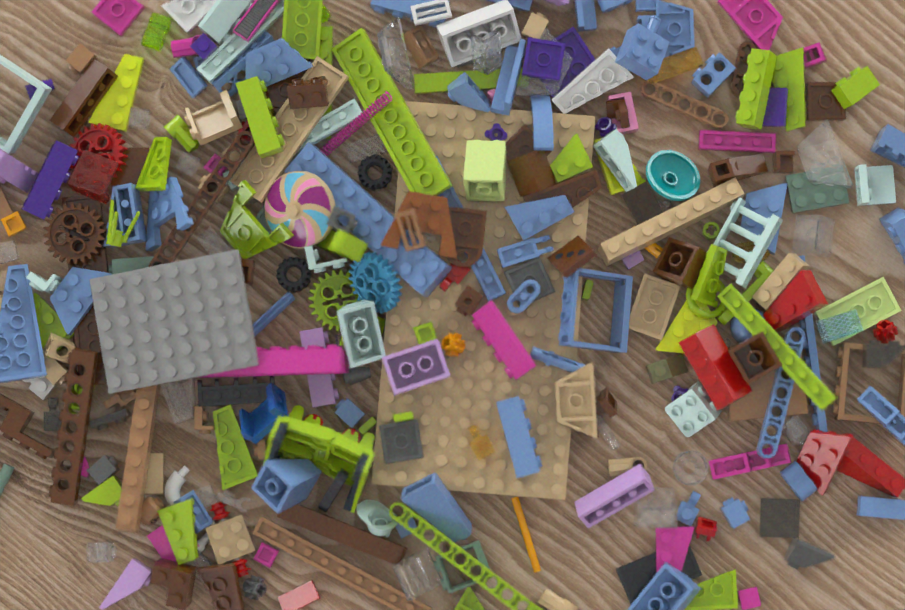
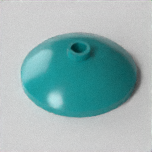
(673, 175)

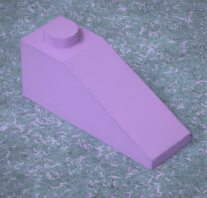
(131, 580)

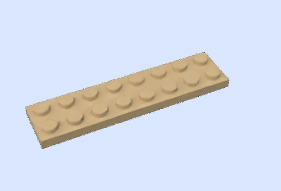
(295, 128)

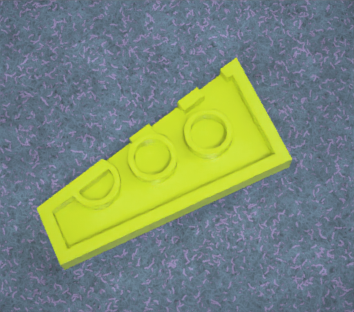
(117, 102)

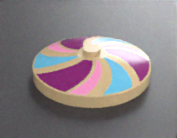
(303, 205)

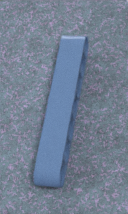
(781, 403)

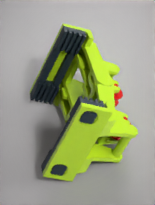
(321, 447)

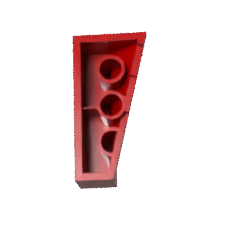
(870, 469)

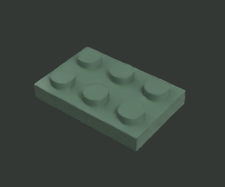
(813, 196)

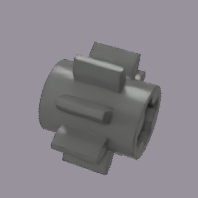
(254, 587)

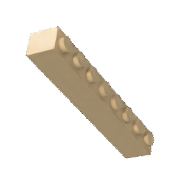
(670, 221)

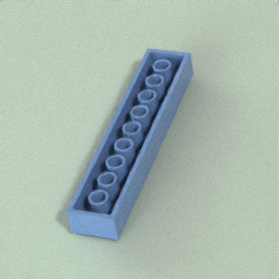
(418, 267)

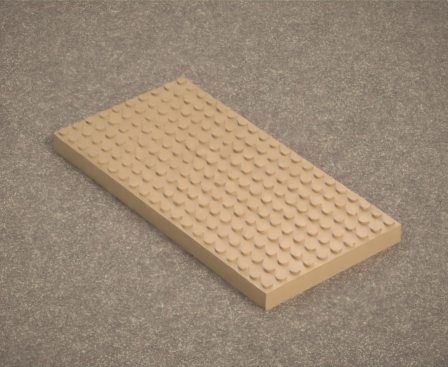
(476, 376)

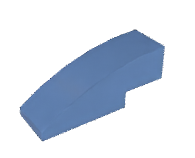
(881, 507)

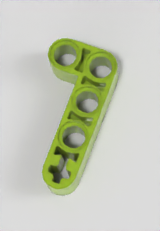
(344, 245)

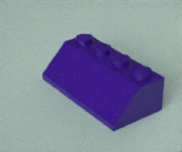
(49, 180)

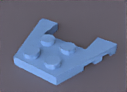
(675, 24)
(162, 208)

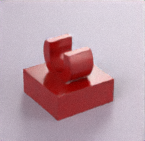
(706, 527)

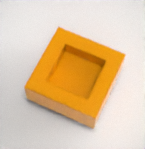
(13, 223)

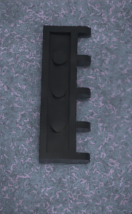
(232, 394)

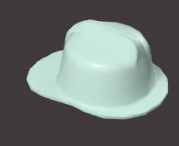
(376, 517)

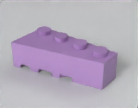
(16, 172)

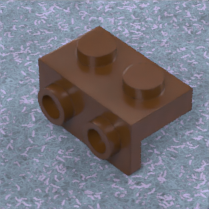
(308, 93)

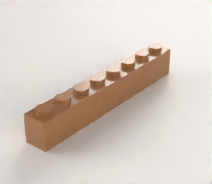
(137, 459)

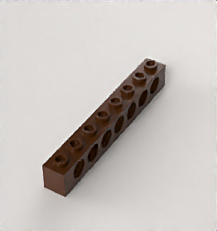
(57, 492)

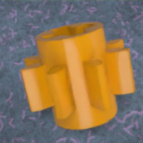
(453, 344)

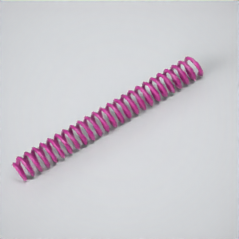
(360, 117)

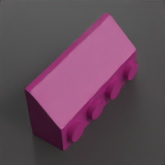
(503, 340)

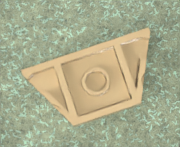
(577, 400)

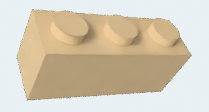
(779, 280)

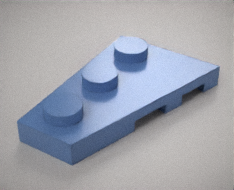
(539, 214)

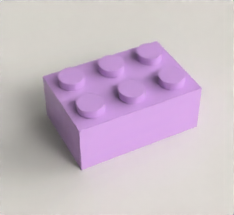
(416, 367)

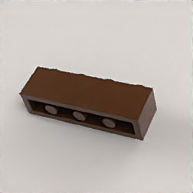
(83, 98)

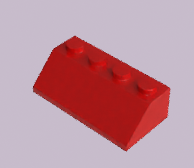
(715, 367)

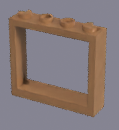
(840, 389)

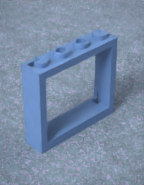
(620, 314)

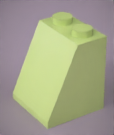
(485, 170)

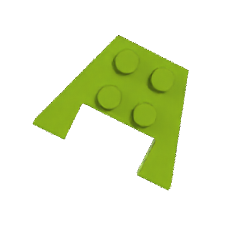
(245, 231)

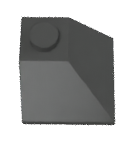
(805, 554)

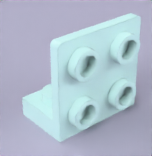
(874, 185)
(313, 256)

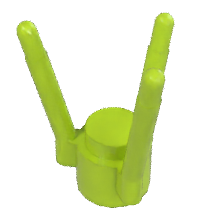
(115, 236)

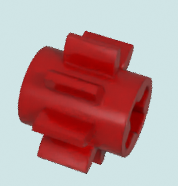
(885, 331)

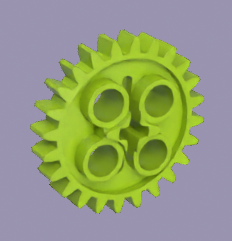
(335, 284)

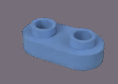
(523, 296)

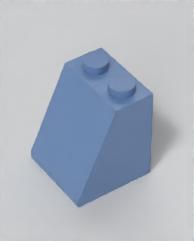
(285, 482)

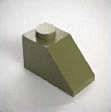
(667, 368)

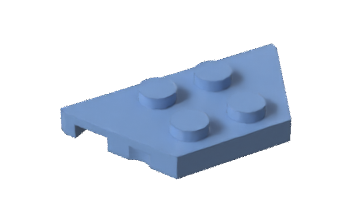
(275, 62)
(765, 203)
(74, 297)

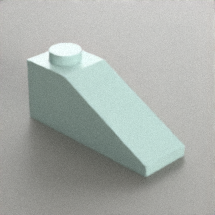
(616, 155)

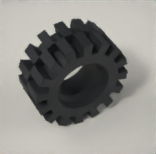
(374, 161)
(282, 274)

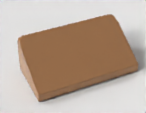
(420, 47)

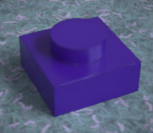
(204, 46)

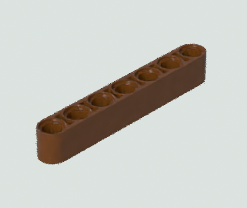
(344, 533)

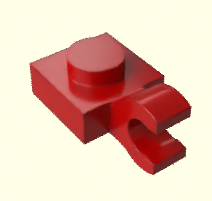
(456, 275)

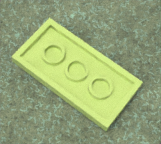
(872, 303)

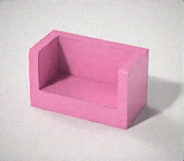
(633, 125)

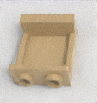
(213, 120)

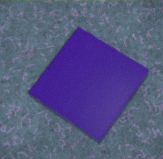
(543, 59)
(776, 108)

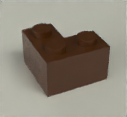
(178, 579)

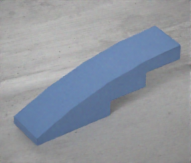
(884, 413)

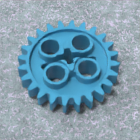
(375, 282)

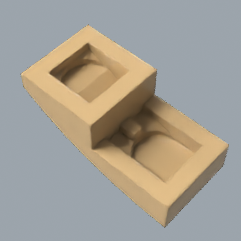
(155, 475)

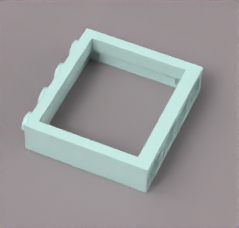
(31, 111)

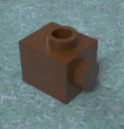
(468, 301)

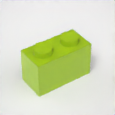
(855, 86)

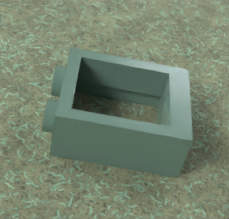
(439, 565)

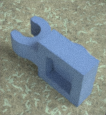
(687, 511)

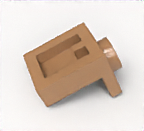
(200, 417)

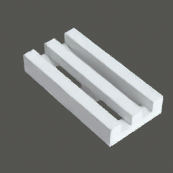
(433, 18)

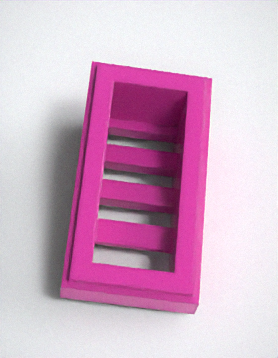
(817, 46)

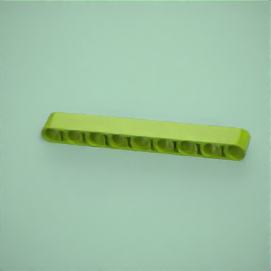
(454, 550)

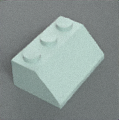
(222, 19)
(361, 333)

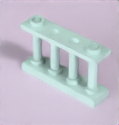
(760, 241)

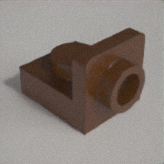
(618, 110)

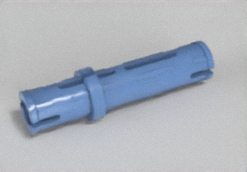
(550, 358)

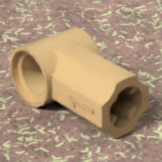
(619, 466)
(554, 602)

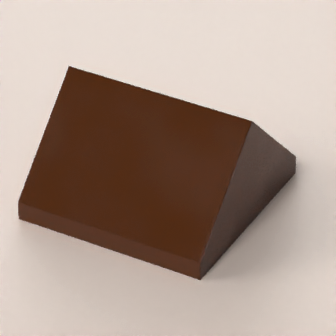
(531, 172)

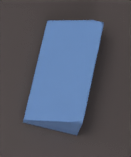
(201, 515)

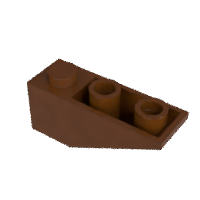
(738, 167)

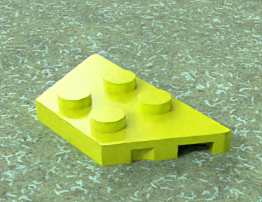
(683, 326)

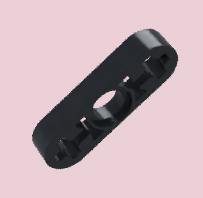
(333, 490)

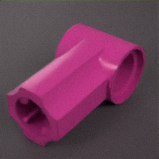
(182, 47)

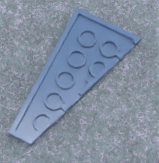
(19, 331)

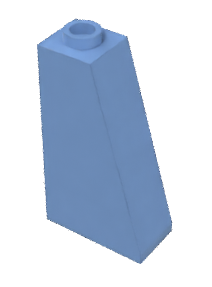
(437, 506)

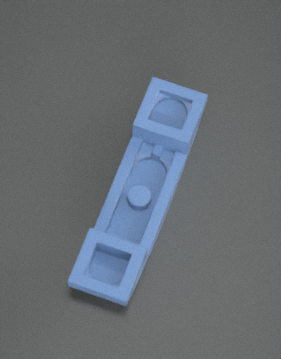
(542, 122)

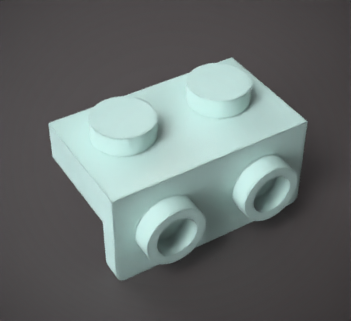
(42, 285)

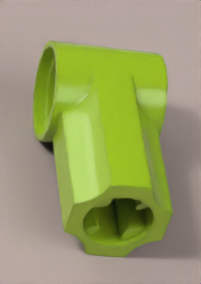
(179, 130)

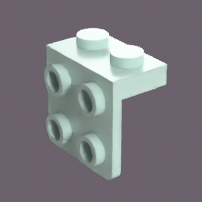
(692, 410)

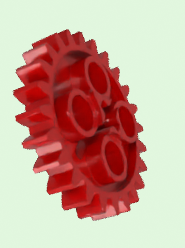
(96, 138)

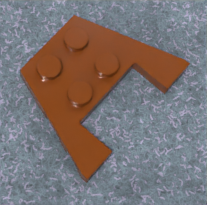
(433, 219)

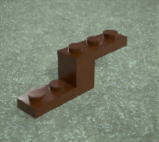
(15, 425)

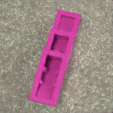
(748, 462)

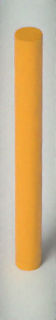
(526, 534)

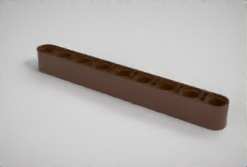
(203, 193)

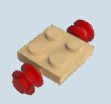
(229, 539)

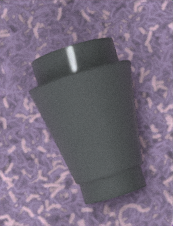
(356, 375)

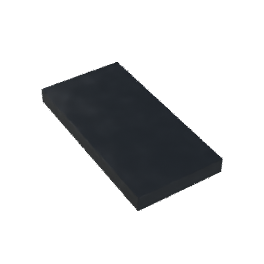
(640, 572)

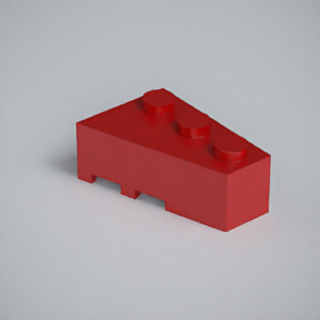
(796, 302)

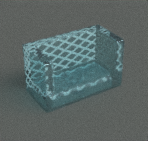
(839, 326)

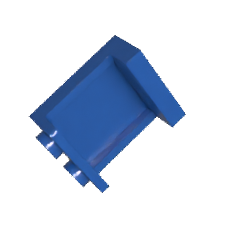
(263, 418)

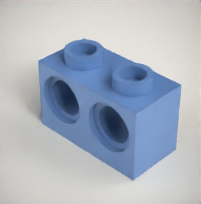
(716, 77)

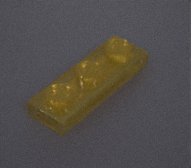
(678, 64)

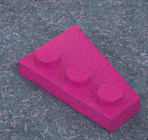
(672, 546)

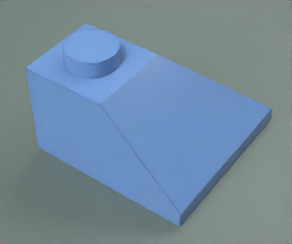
(468, 93)

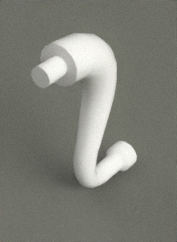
(172, 493)

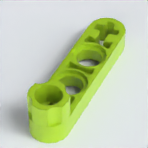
(762, 273)

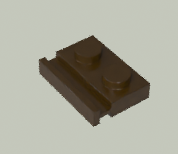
(642, 203)

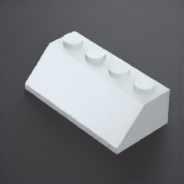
(457, 33)

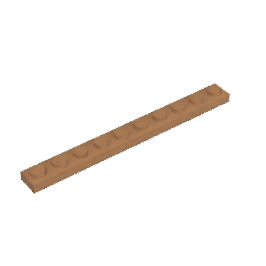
(335, 566)

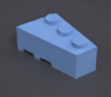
(127, 204)
(895, 226)

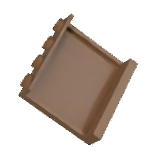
(755, 403)

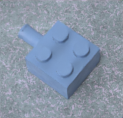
(643, 49)

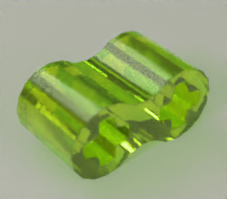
(156, 31)

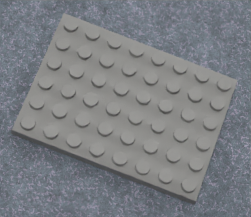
(174, 321)

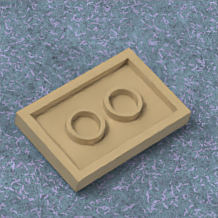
(653, 306)

